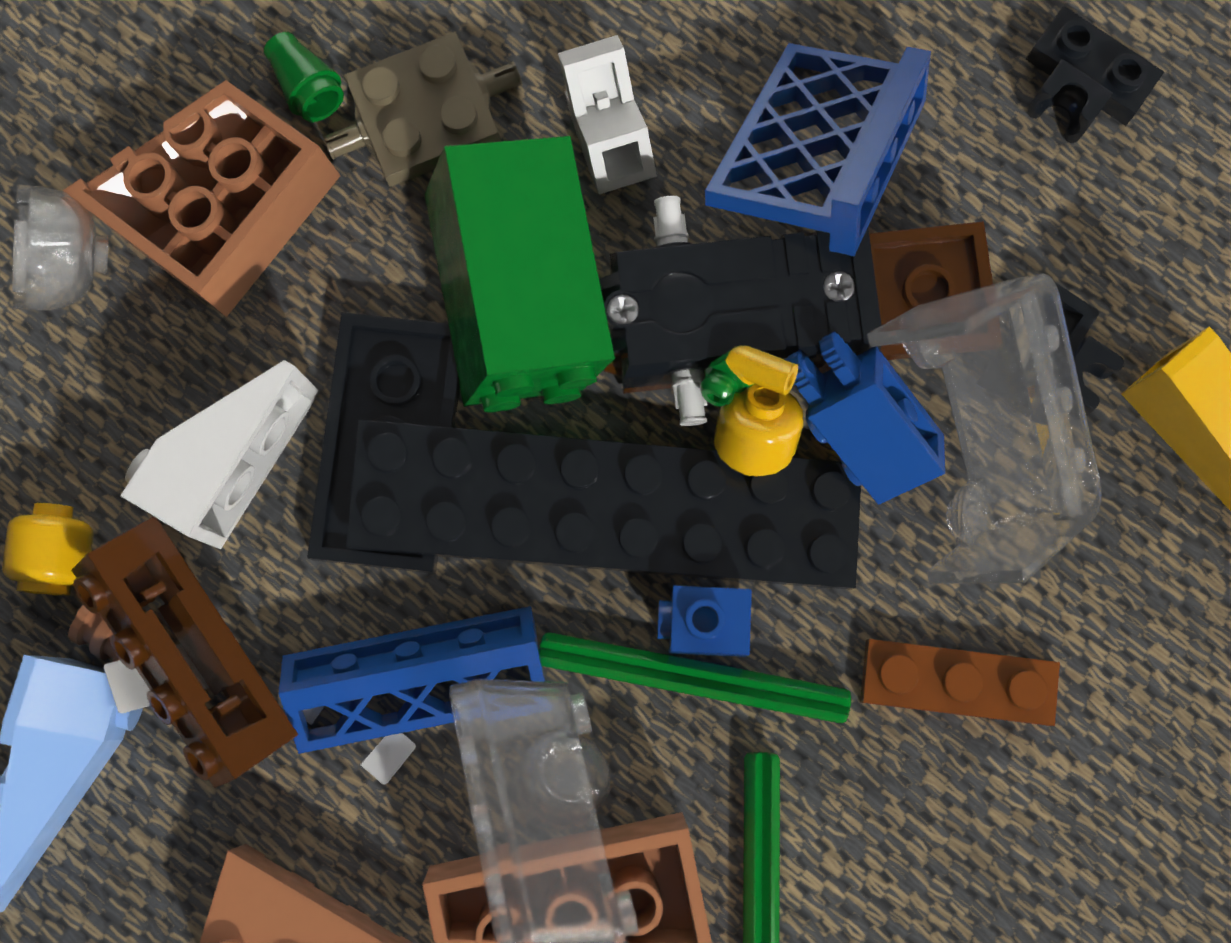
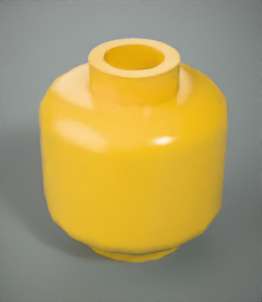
(758, 431)
(45, 549)

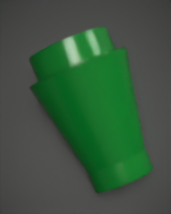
(305, 80)

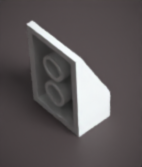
(216, 461)

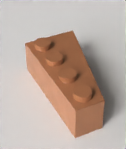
(271, 905)

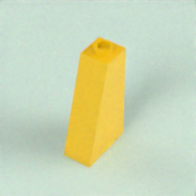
(1190, 407)

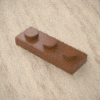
(960, 682)

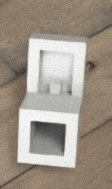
(606, 114)

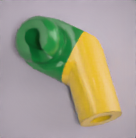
(743, 368)

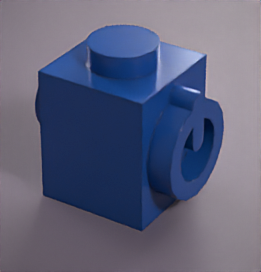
(706, 621)

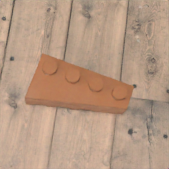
(643, 856)

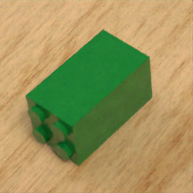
(517, 272)

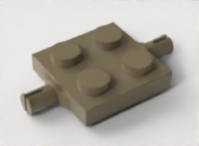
(419, 105)

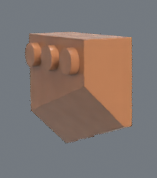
(212, 193)

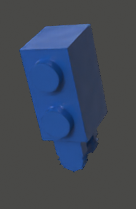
(869, 419)

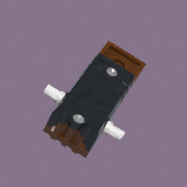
(694, 302)

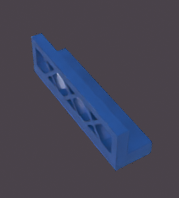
(396, 664)

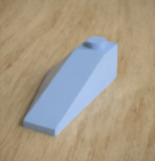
(60, 739)

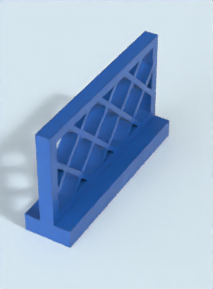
(869, 147)

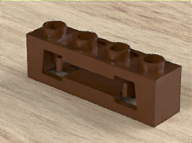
(125, 578)

